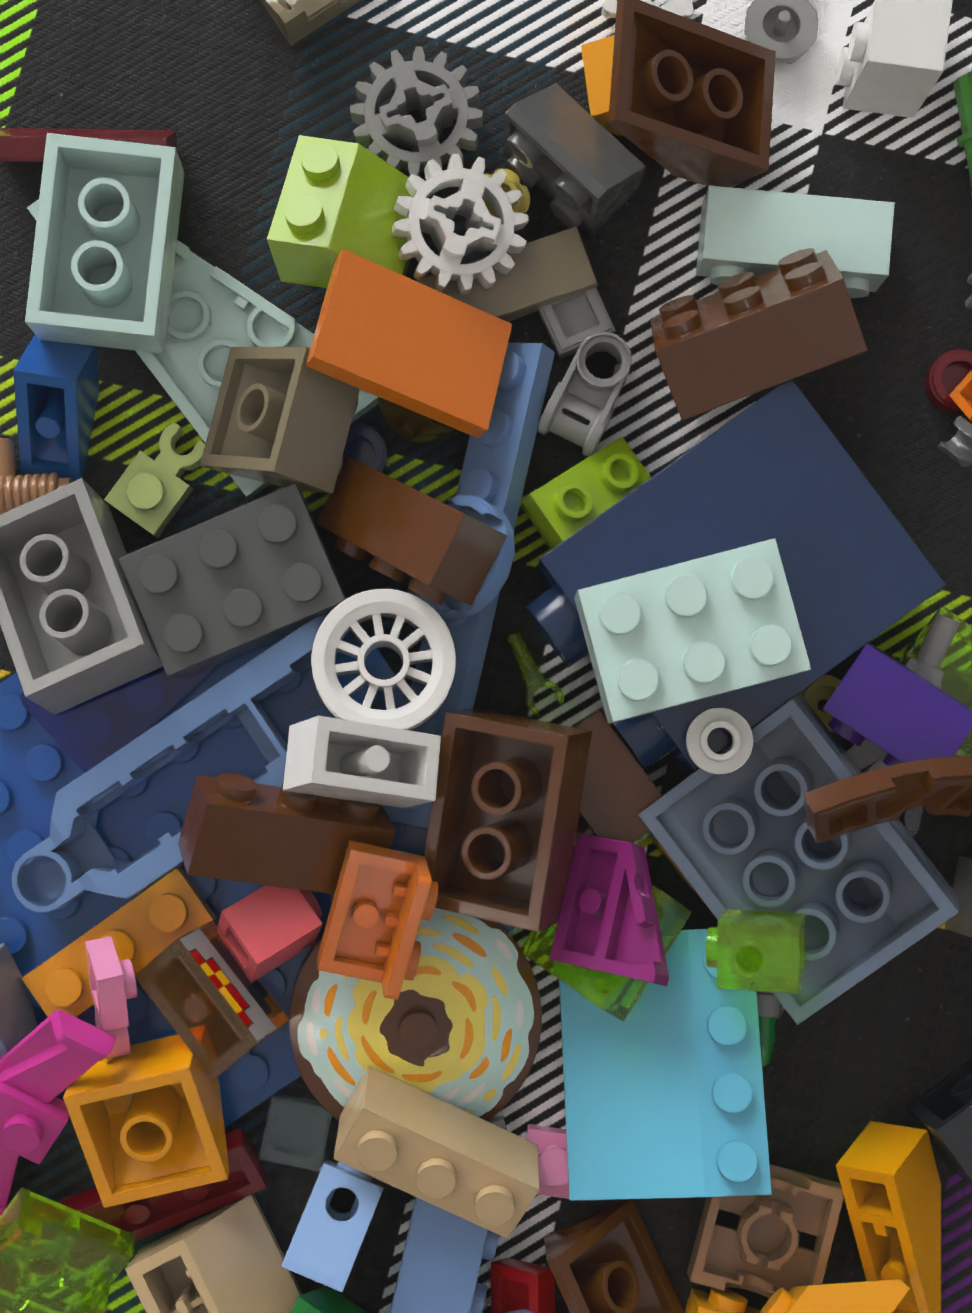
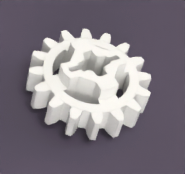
(483, 230)

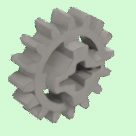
(436, 104)

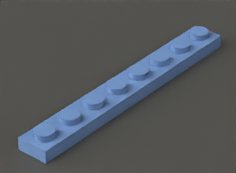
(496, 472)

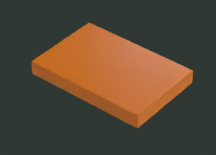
(409, 344)

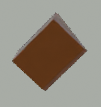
(610, 1264)

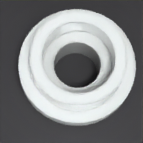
(701, 753)

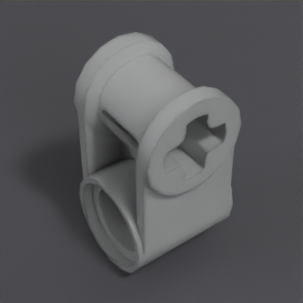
(582, 402)

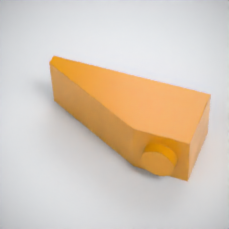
(896, 1210)

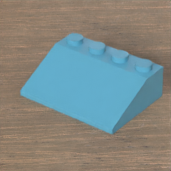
(670, 1092)

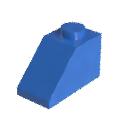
(56, 406)

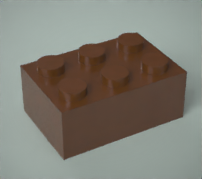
(756, 332)
(505, 816)

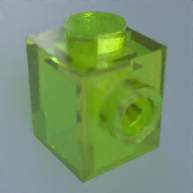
(758, 950)

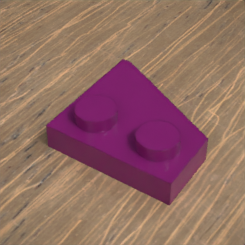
(610, 913)

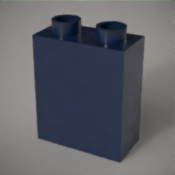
(748, 482)

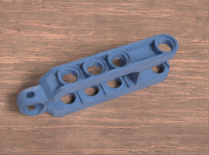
(75, 853)

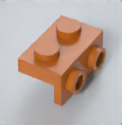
(378, 916)

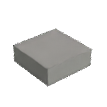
(574, 320)

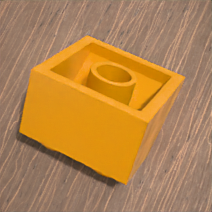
(149, 1122)

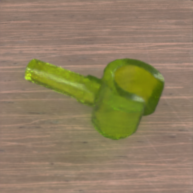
(531, 673)

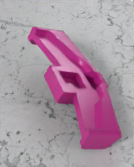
(31, 1081)

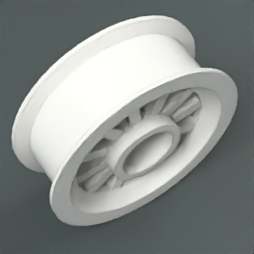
(405, 609)

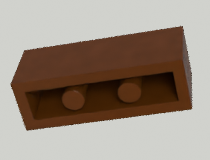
(409, 534)
(273, 834)

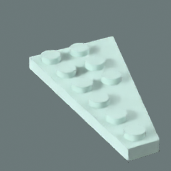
(204, 321)

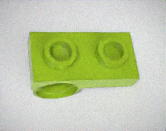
(584, 492)

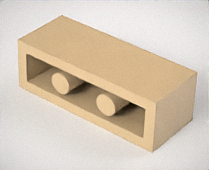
(438, 1152)

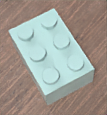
(105, 243)
(691, 631)

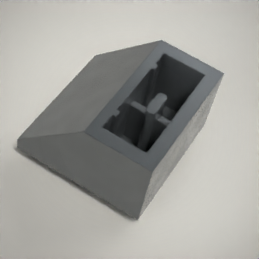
(569, 159)

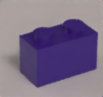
(897, 710)

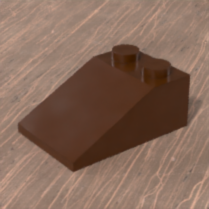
(691, 95)

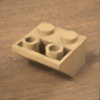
(216, 1266)

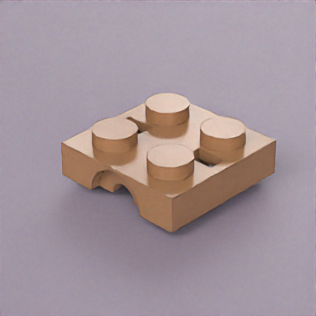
(765, 1246)

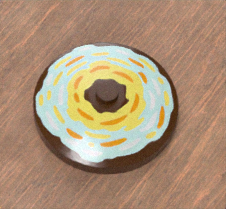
(455, 1032)

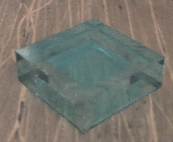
(296, 1132)

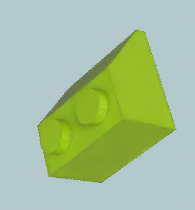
(331, 202)

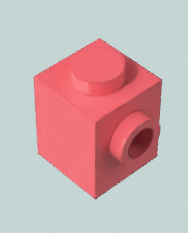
(269, 928)

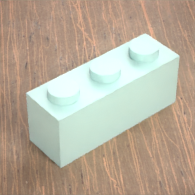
(759, 227)

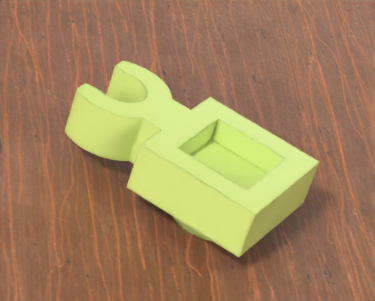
(152, 489)

